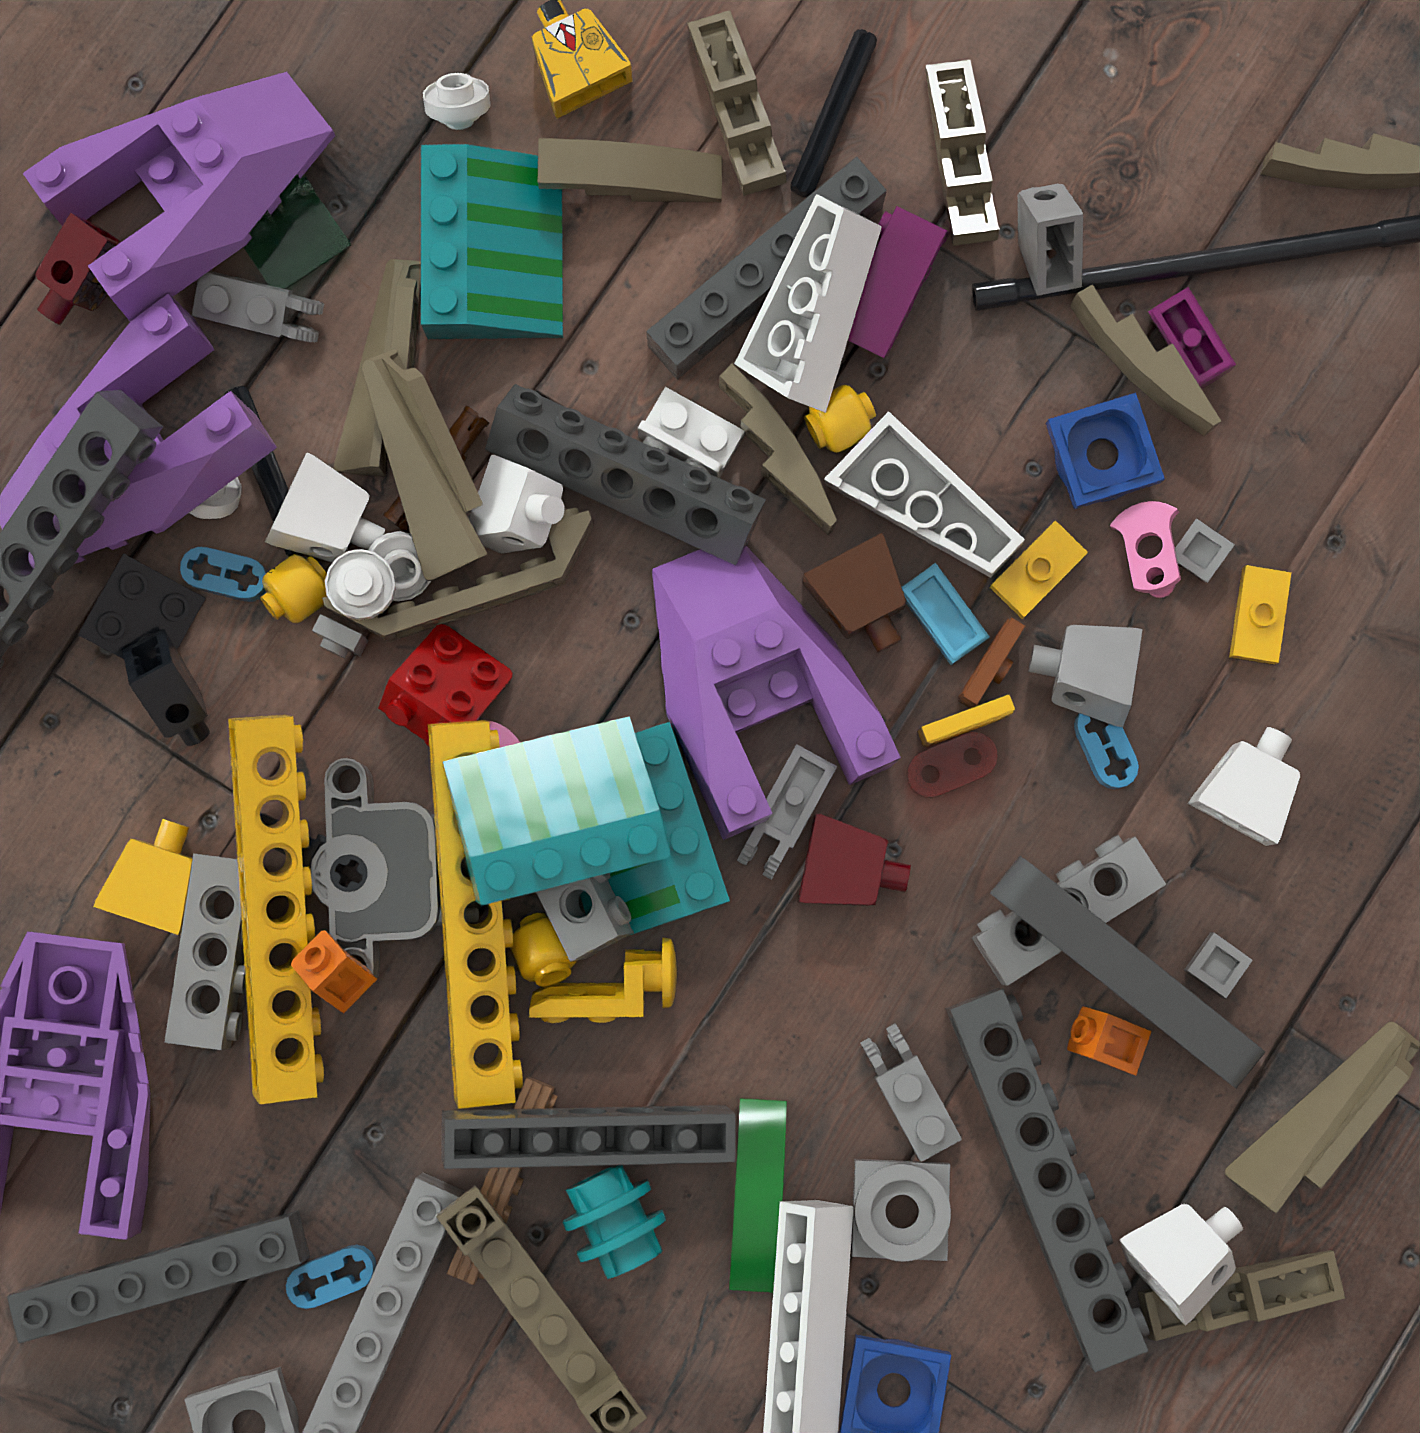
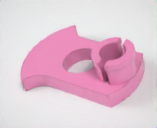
(1146, 520)

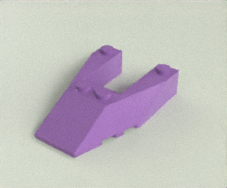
(208, 166)
(182, 467)
(741, 655)
(78, 1068)

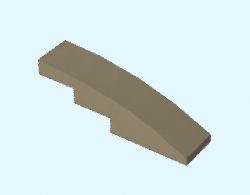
(737, 102)
(961, 152)
(1377, 165)
(630, 169)
(1158, 374)
(787, 463)
(1253, 1294)

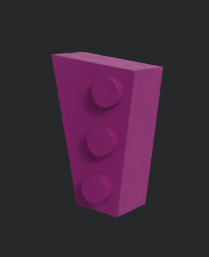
(895, 278)

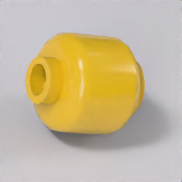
(844, 421)
(294, 588)
(540, 952)

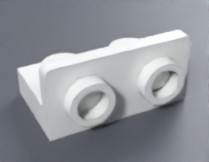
(690, 433)

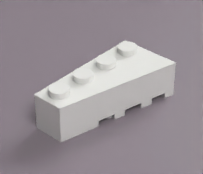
(812, 305)
(918, 492)

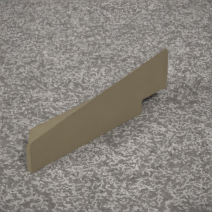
(391, 327)
(425, 466)
(1327, 1122)

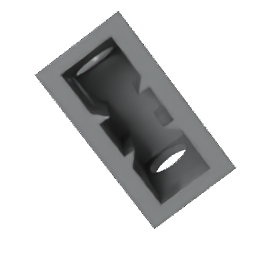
(1047, 221)
(1092, 670)

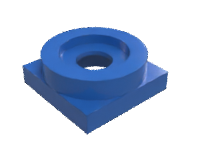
(1122, 425)
(922, 1367)

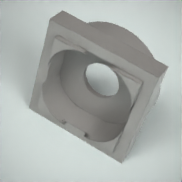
(876, 1185)
(264, 1392)

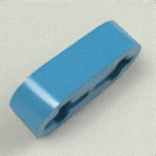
(221, 584)
(1097, 756)
(335, 1286)

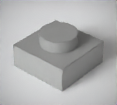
(1202, 550)
(339, 638)
(1218, 965)

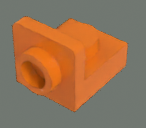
(332, 972)
(1108, 1040)

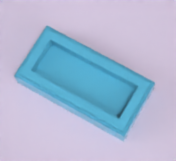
(943, 614)

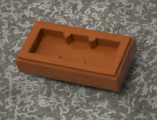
(993, 664)

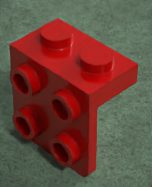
(443, 683)

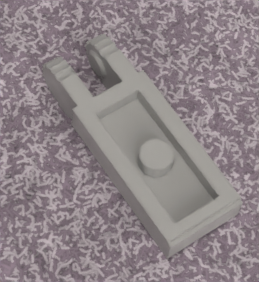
(253, 306)
(791, 803)
(912, 1098)

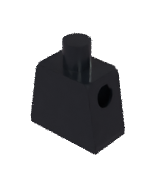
(166, 688)

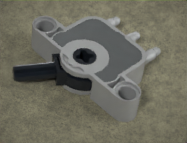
(394, 855)

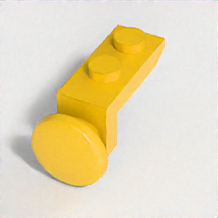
(605, 1001)

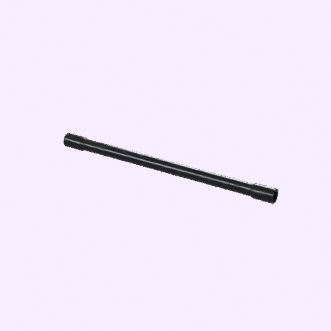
(1382, 234)

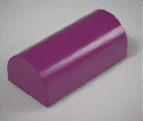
(1192, 334)

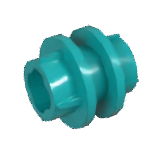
(614, 1221)

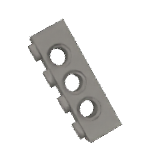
(1134, 881)
(582, 933)
(187, 1020)

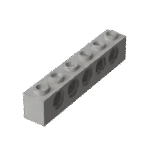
(384, 1309)

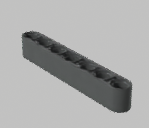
(1127, 971)

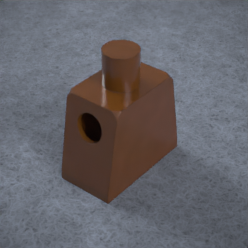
(860, 592)

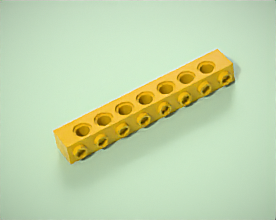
(249, 739)
(472, 1082)

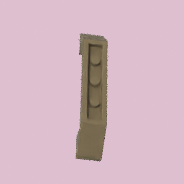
(492, 590)
(541, 1313)

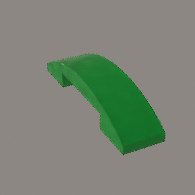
(757, 1193)

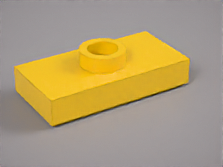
(1038, 569)
(1260, 614)

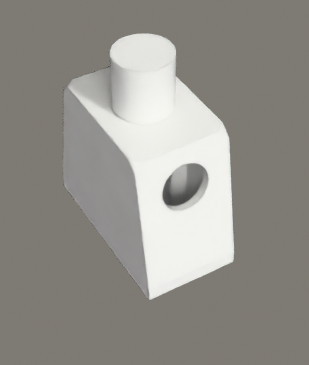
(516, 507)
(322, 514)
(1251, 788)
(1184, 1257)

